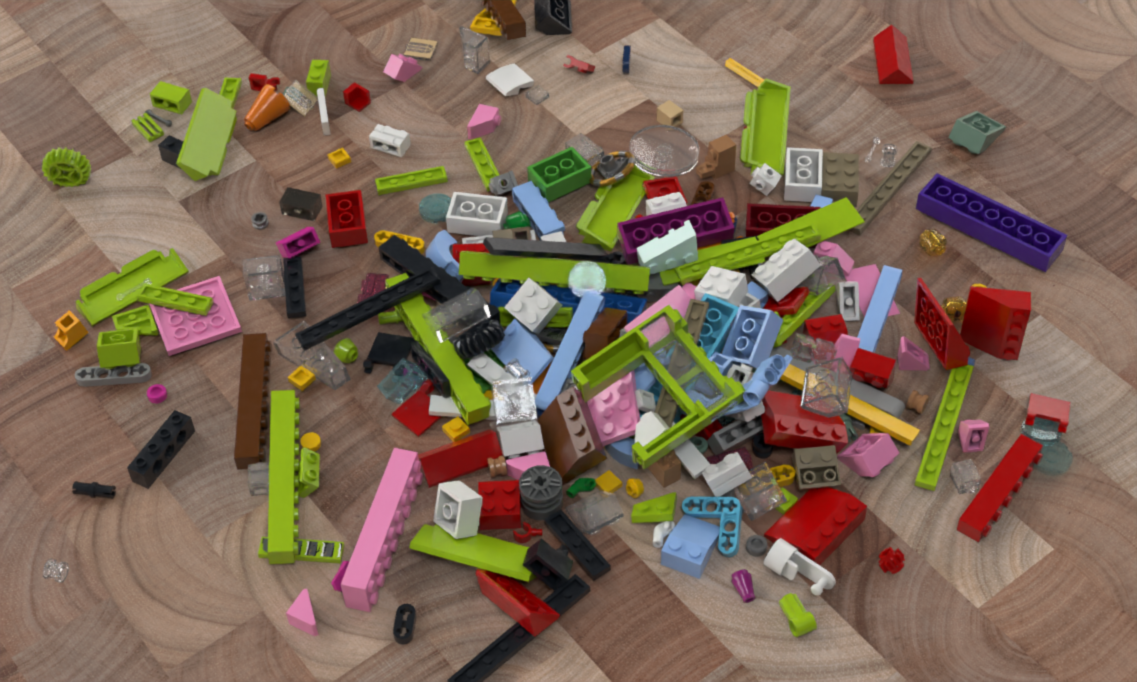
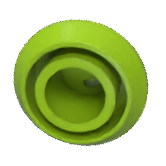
(346, 351)

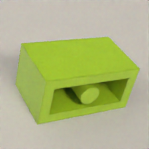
(318, 76)
(170, 97)

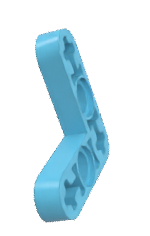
(726, 517)

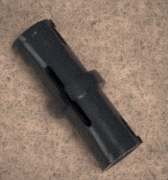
(94, 489)

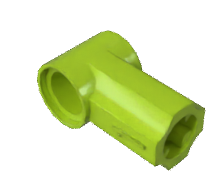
(799, 619)

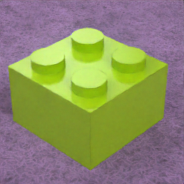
(119, 348)

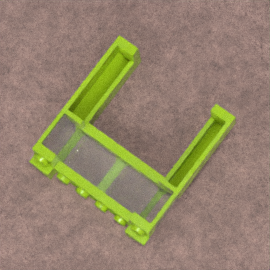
(677, 364)

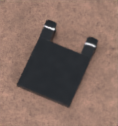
(387, 350)

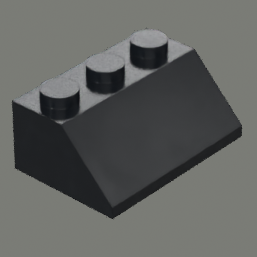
(553, 16)

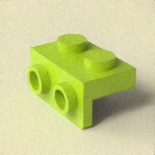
(308, 472)

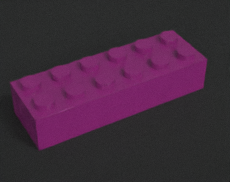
(709, 220)

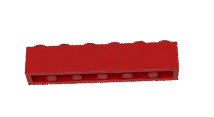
(999, 488)

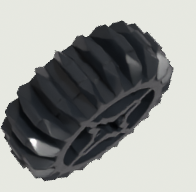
(478, 339)

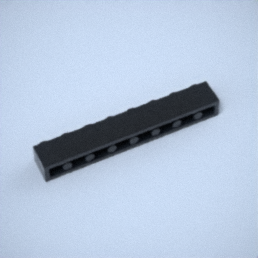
(409, 260)

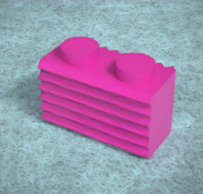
(298, 242)

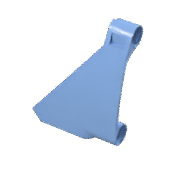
(764, 377)

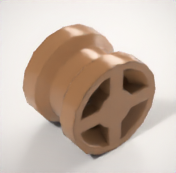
(917, 401)
(497, 466)

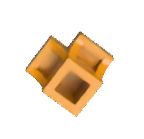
(69, 330)

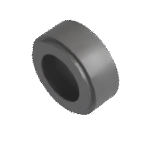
(756, 545)

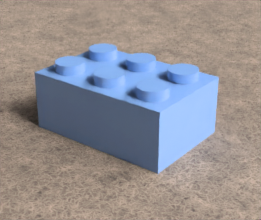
(752, 336)

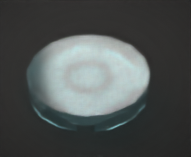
(434, 207)
(586, 277)
(1042, 431)
(1052, 464)

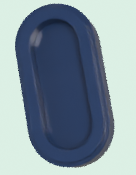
(626, 59)

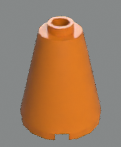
(266, 108)

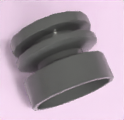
(540, 492)

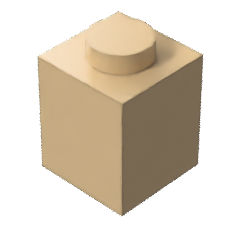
(670, 114)

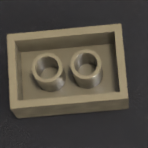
(840, 176)

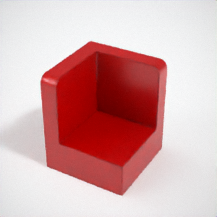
(357, 97)

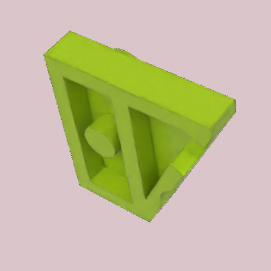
(136, 318)
(655, 509)

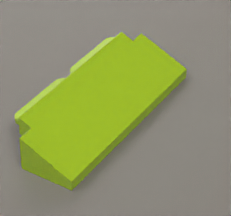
(767, 125)
(207, 136)
(614, 205)
(100, 296)
(476, 551)

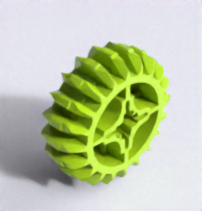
(66, 167)

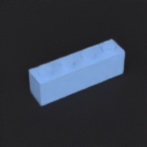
(542, 218)

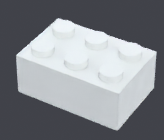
(803, 174)
(476, 214)
(786, 269)

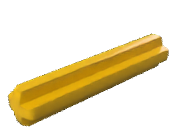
(744, 72)

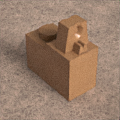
(719, 160)
(667, 469)

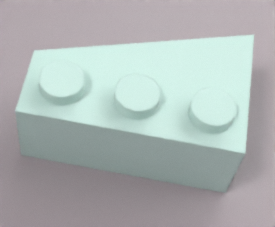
(669, 251)

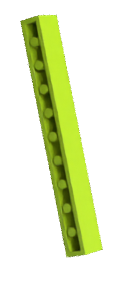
(548, 271)
(464, 390)
(283, 478)

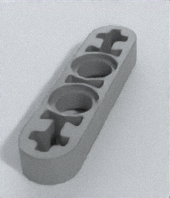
(113, 378)

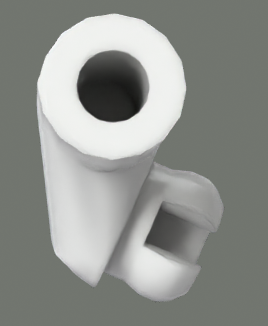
(661, 531)

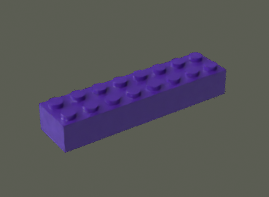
(991, 222)

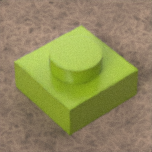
(791, 500)

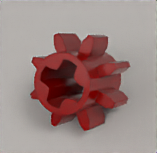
(891, 560)

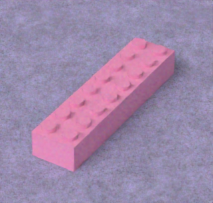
(381, 530)

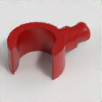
(532, 532)

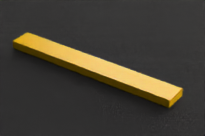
(862, 411)

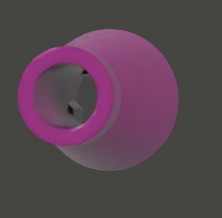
(743, 583)

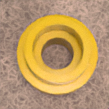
(634, 487)

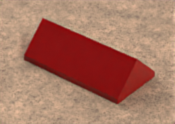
(892, 57)
(459, 457)
(516, 601)

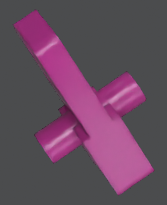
(336, 582)

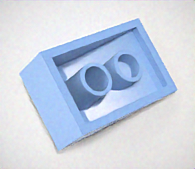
(525, 346)
(690, 546)

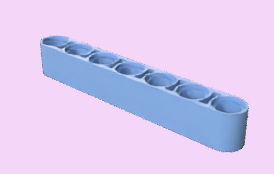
(879, 308)
(569, 349)

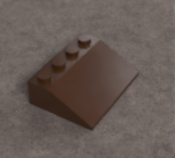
(570, 435)

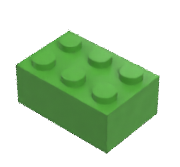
(560, 174)

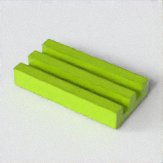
(142, 120)

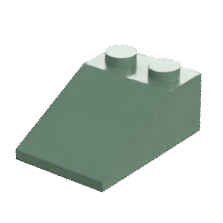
(976, 132)

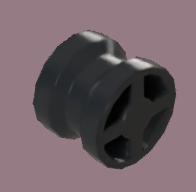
(759, 449)

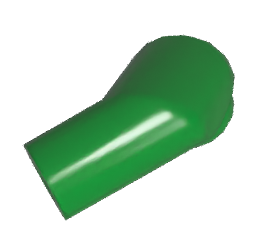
(581, 485)

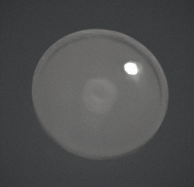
(664, 150)

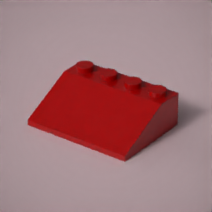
(996, 321)
(939, 329)
(797, 428)
(819, 522)

